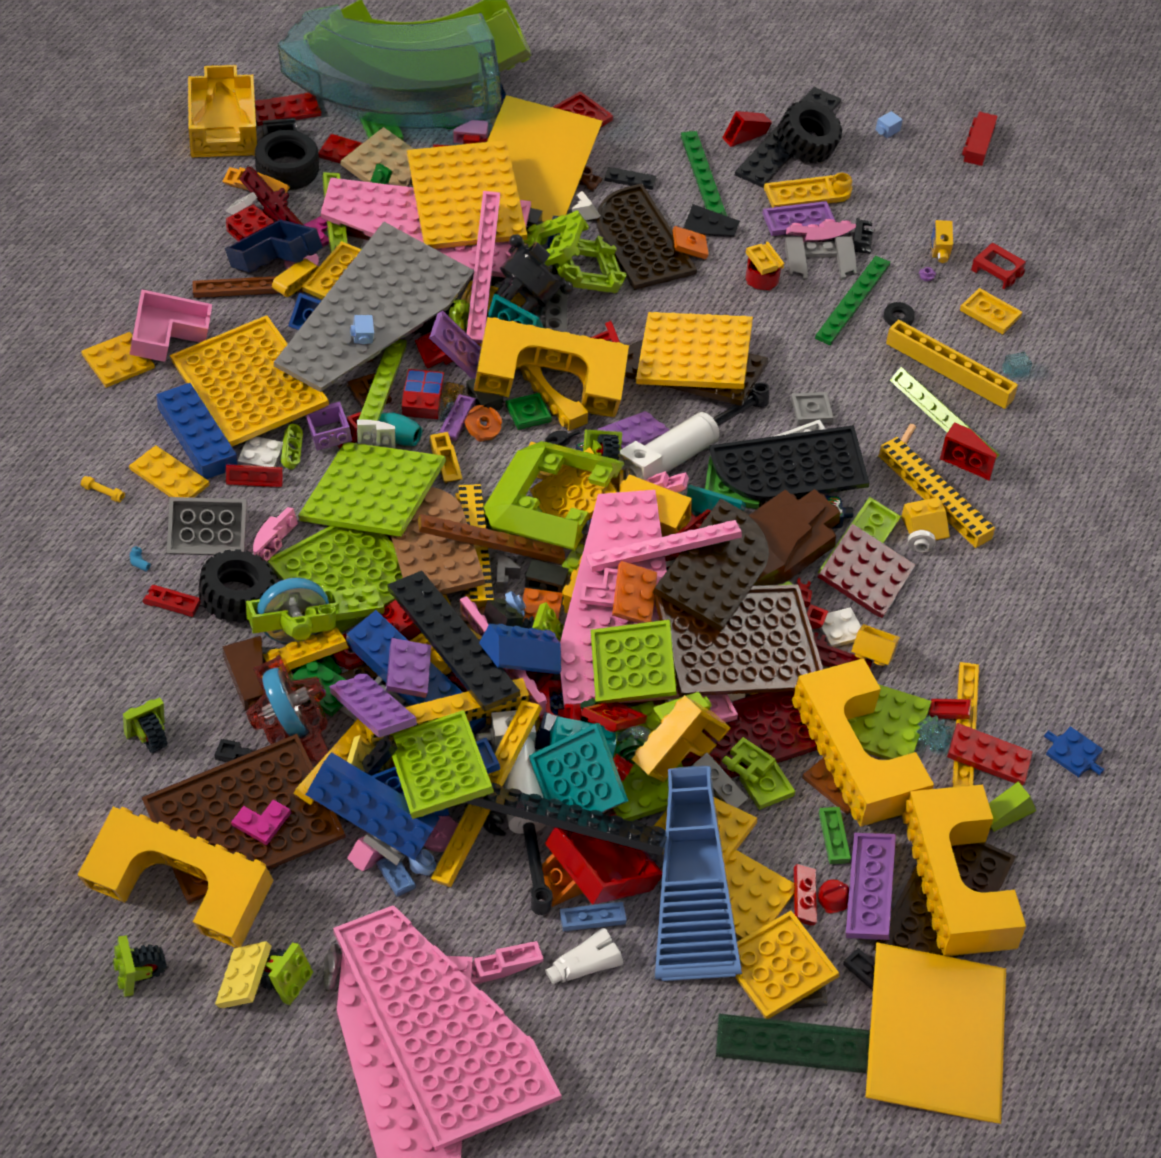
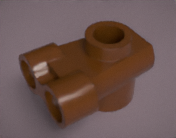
(590, 180)

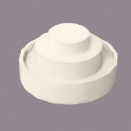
(921, 541)

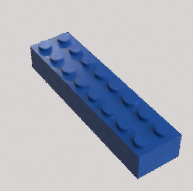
(372, 644)

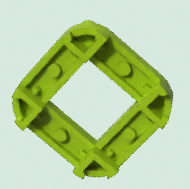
(571, 224)
(608, 282)

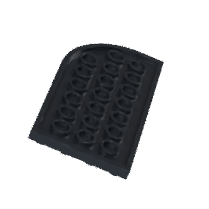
(795, 462)

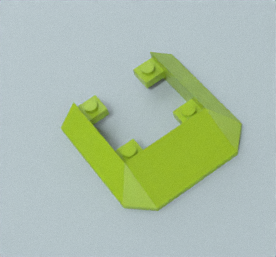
(516, 513)

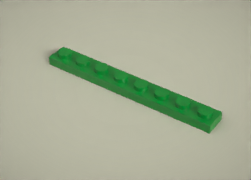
(702, 172)
(852, 300)

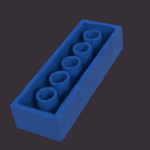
(196, 430)
(370, 806)

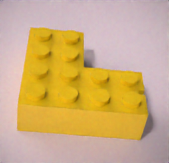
(678, 736)

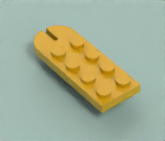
(810, 190)

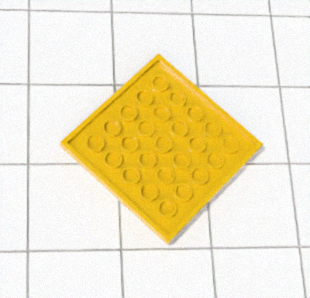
(695, 350)

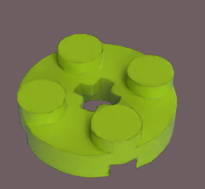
(460, 313)

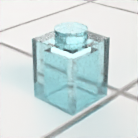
(1017, 365)

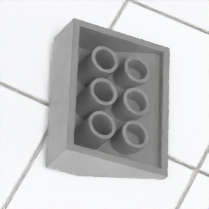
(206, 525)

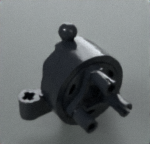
(529, 275)

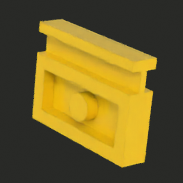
(764, 258)

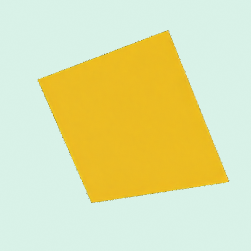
(545, 151)
(937, 1033)

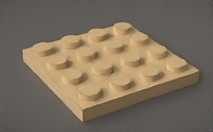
(383, 149)

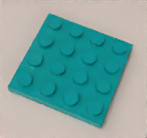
(580, 771)

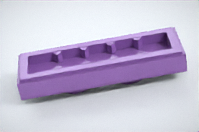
(455, 420)

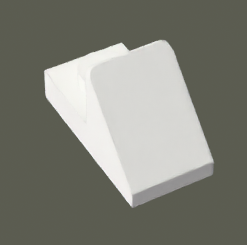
(242, 203)
(586, 207)

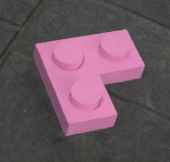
(600, 594)

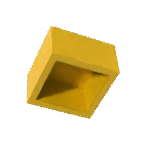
(875, 645)

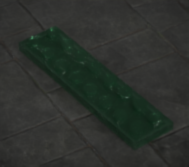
(792, 1043)

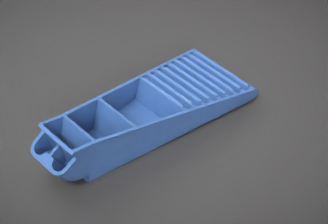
(695, 903)

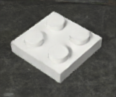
(260, 452)
(840, 627)

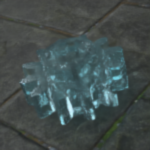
(934, 733)

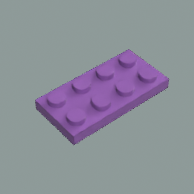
(782, 217)
(456, 344)
(637, 428)

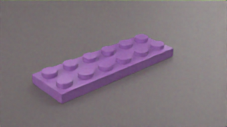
(372, 705)
(871, 886)

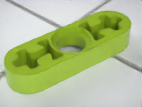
(287, 451)

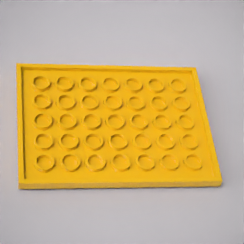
(450, 192)
(241, 384)

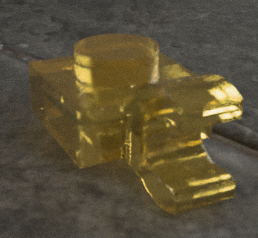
(451, 392)

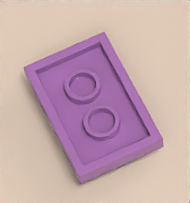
(408, 667)

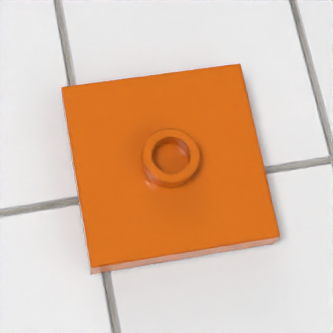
(690, 242)

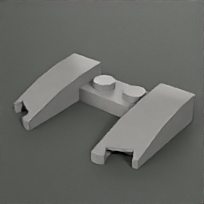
(842, 248)

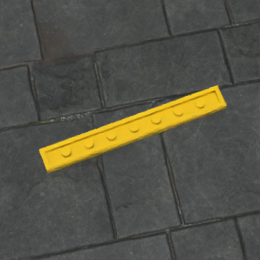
(967, 689)

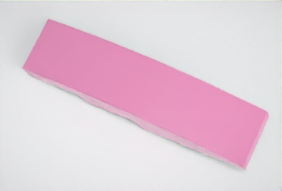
(506, 962)

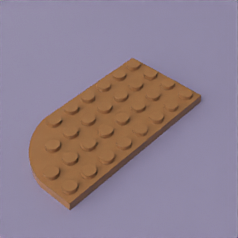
(446, 562)

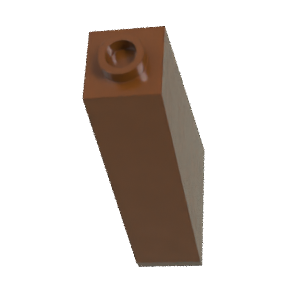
(240, 660)

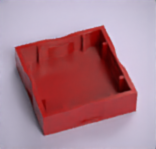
(602, 867)

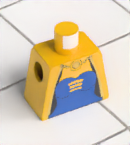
(942, 247)

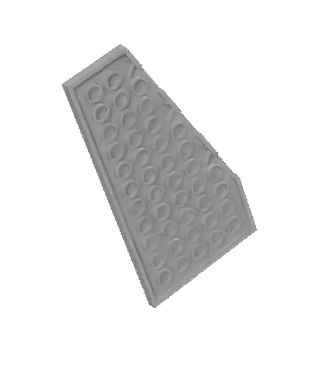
(392, 280)

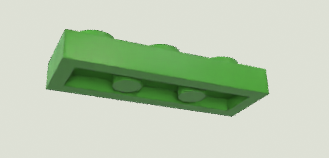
(834, 835)

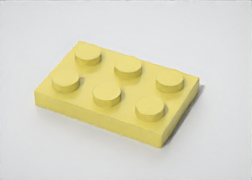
(243, 975)

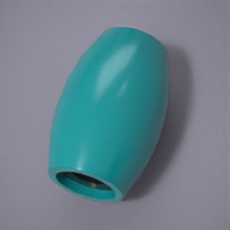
(406, 430)

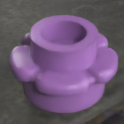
(927, 274)

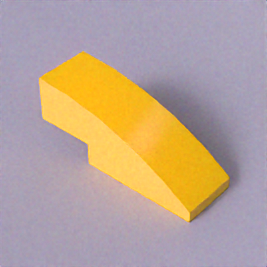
(441, 445)

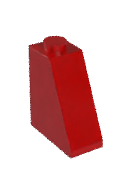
(745, 127)

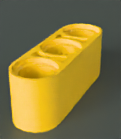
(294, 277)

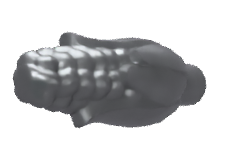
(331, 966)

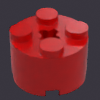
(759, 281)

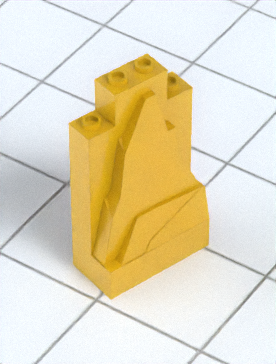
(221, 113)

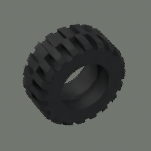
(801, 143)
(233, 567)

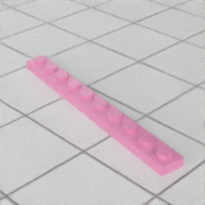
(483, 265)

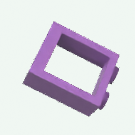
(333, 414)

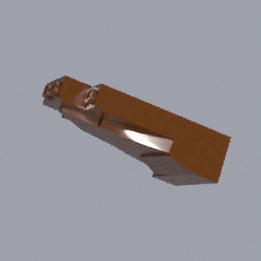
(795, 533)

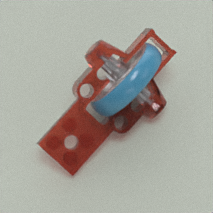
(285, 701)

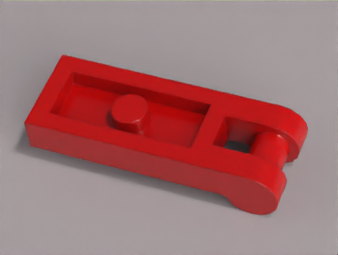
(172, 600)

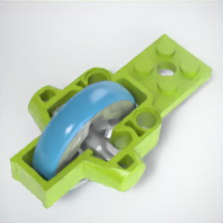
(282, 605)

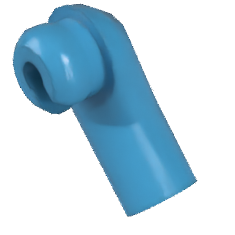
(136, 559)

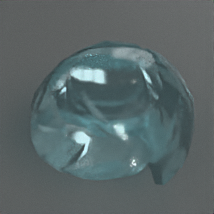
(634, 732)

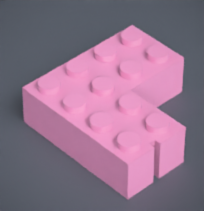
(165, 317)

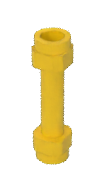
(116, 494)

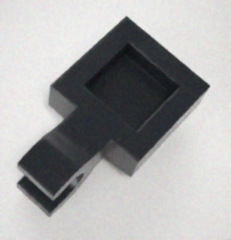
(230, 750)

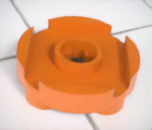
(479, 431)

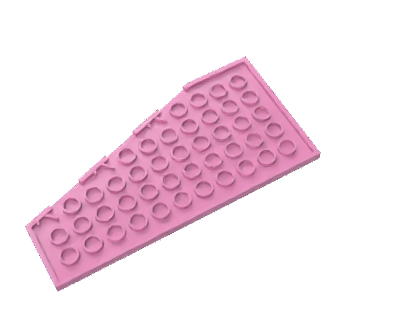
(370, 204)
(616, 522)
(446, 1036)

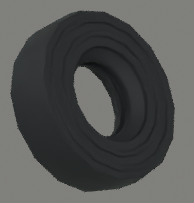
(899, 307)

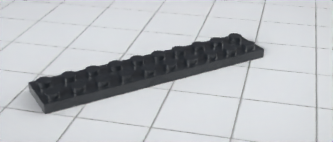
(770, 155)
(453, 640)
(573, 818)

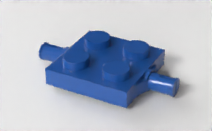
(1074, 752)

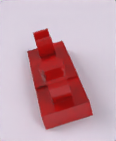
(254, 475)

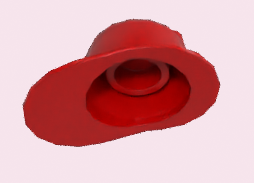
(833, 896)

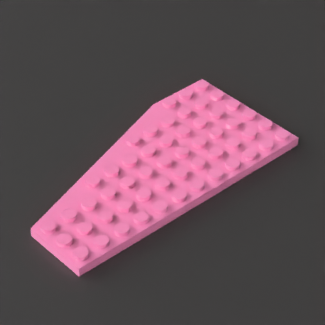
(385, 1100)

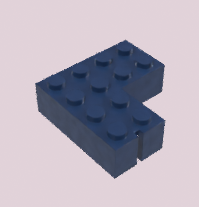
(277, 240)

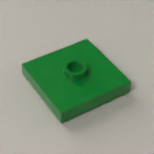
(528, 411)

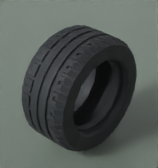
(288, 144)

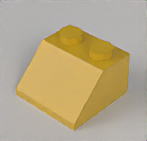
(927, 516)

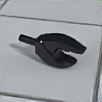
(561, 437)
(490, 824)

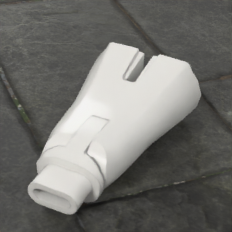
(591, 956)

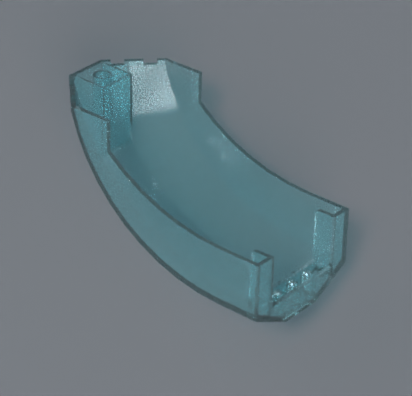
(396, 73)

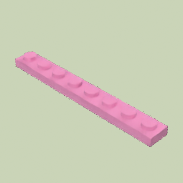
(664, 546)
(480, 624)

